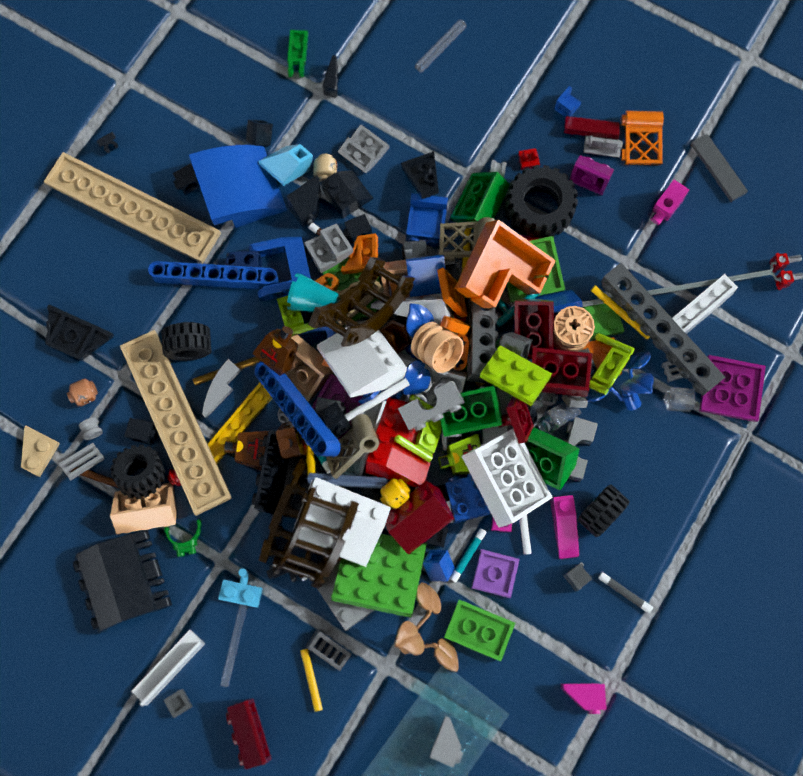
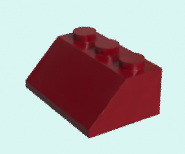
(535, 321)
(568, 368)
(419, 517)
(248, 734)

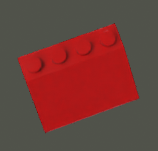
(392, 459)

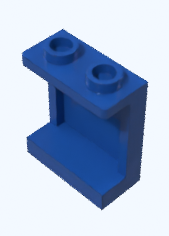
(425, 219)

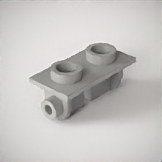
(602, 146)

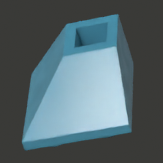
(288, 163)

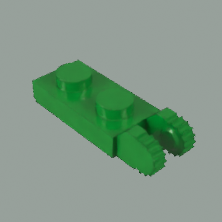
(297, 51)

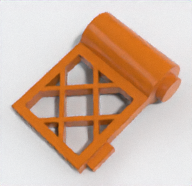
(642, 122)

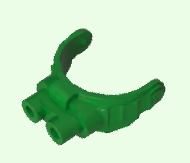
(187, 547)

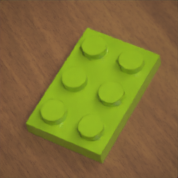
(515, 375)

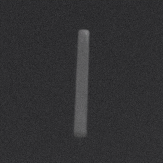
(233, 646)

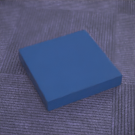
(425, 274)
(563, 300)

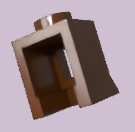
(399, 339)

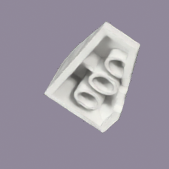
(433, 303)

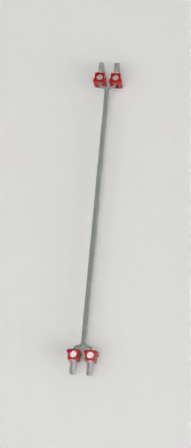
(777, 263)

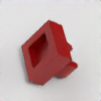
(528, 158)

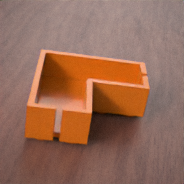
(502, 258)

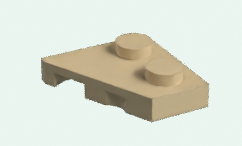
(37, 451)

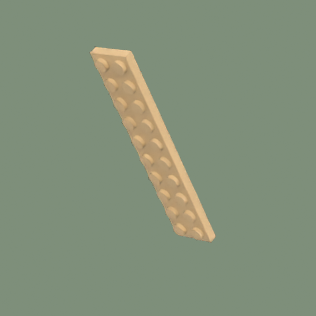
(132, 207)
(175, 423)

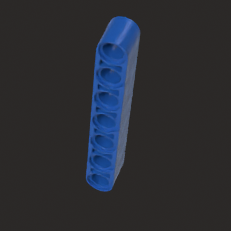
(206, 270)
(298, 411)

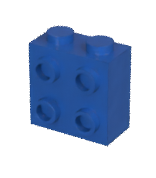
(465, 499)

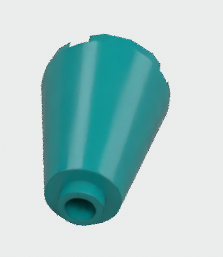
(307, 294)

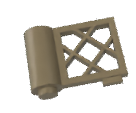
(459, 228)
(362, 439)

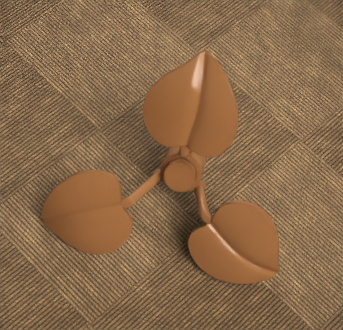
(409, 639)

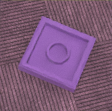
(495, 573)

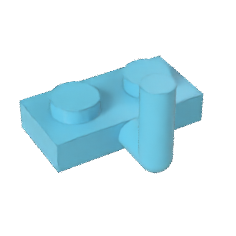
(241, 592)

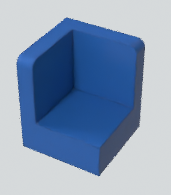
(566, 103)
(438, 565)

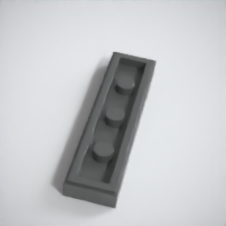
(719, 167)

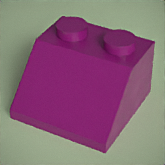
(591, 174)

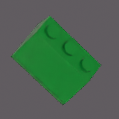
(480, 197)
(478, 412)
(552, 457)

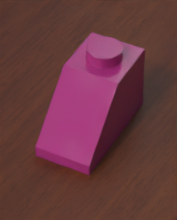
(587, 696)

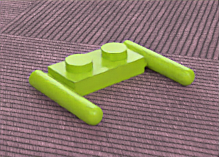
(292, 319)
(611, 365)
(427, 437)

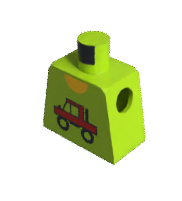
(454, 455)

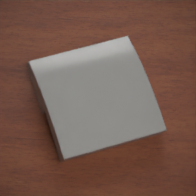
(363, 149)
(328, 248)

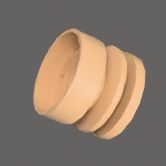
(570, 339)
(437, 347)

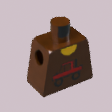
(277, 350)
(290, 441)
(247, 448)

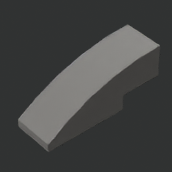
(219, 387)

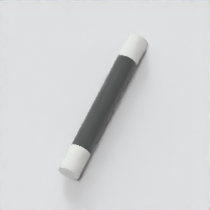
(625, 592)

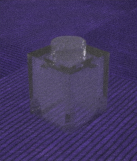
(680, 399)

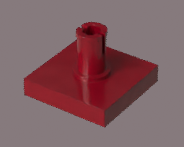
(519, 418)

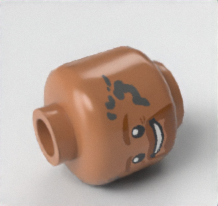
(82, 392)

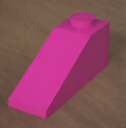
(565, 526)

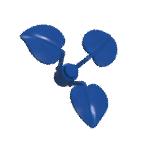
(416, 374)
(639, 384)

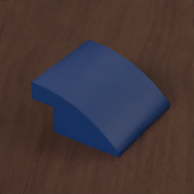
(236, 184)

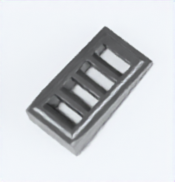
(310, 645)

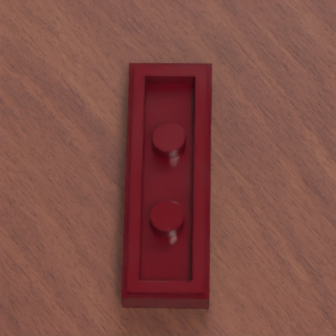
(591, 127)

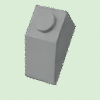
(447, 746)

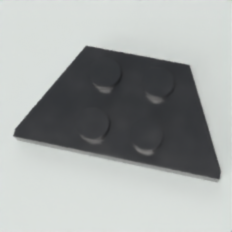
(73, 335)

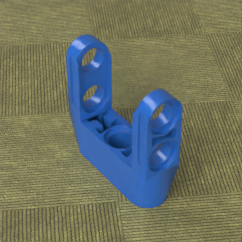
(296, 259)

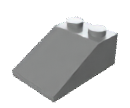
(346, 614)

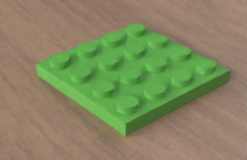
(386, 582)

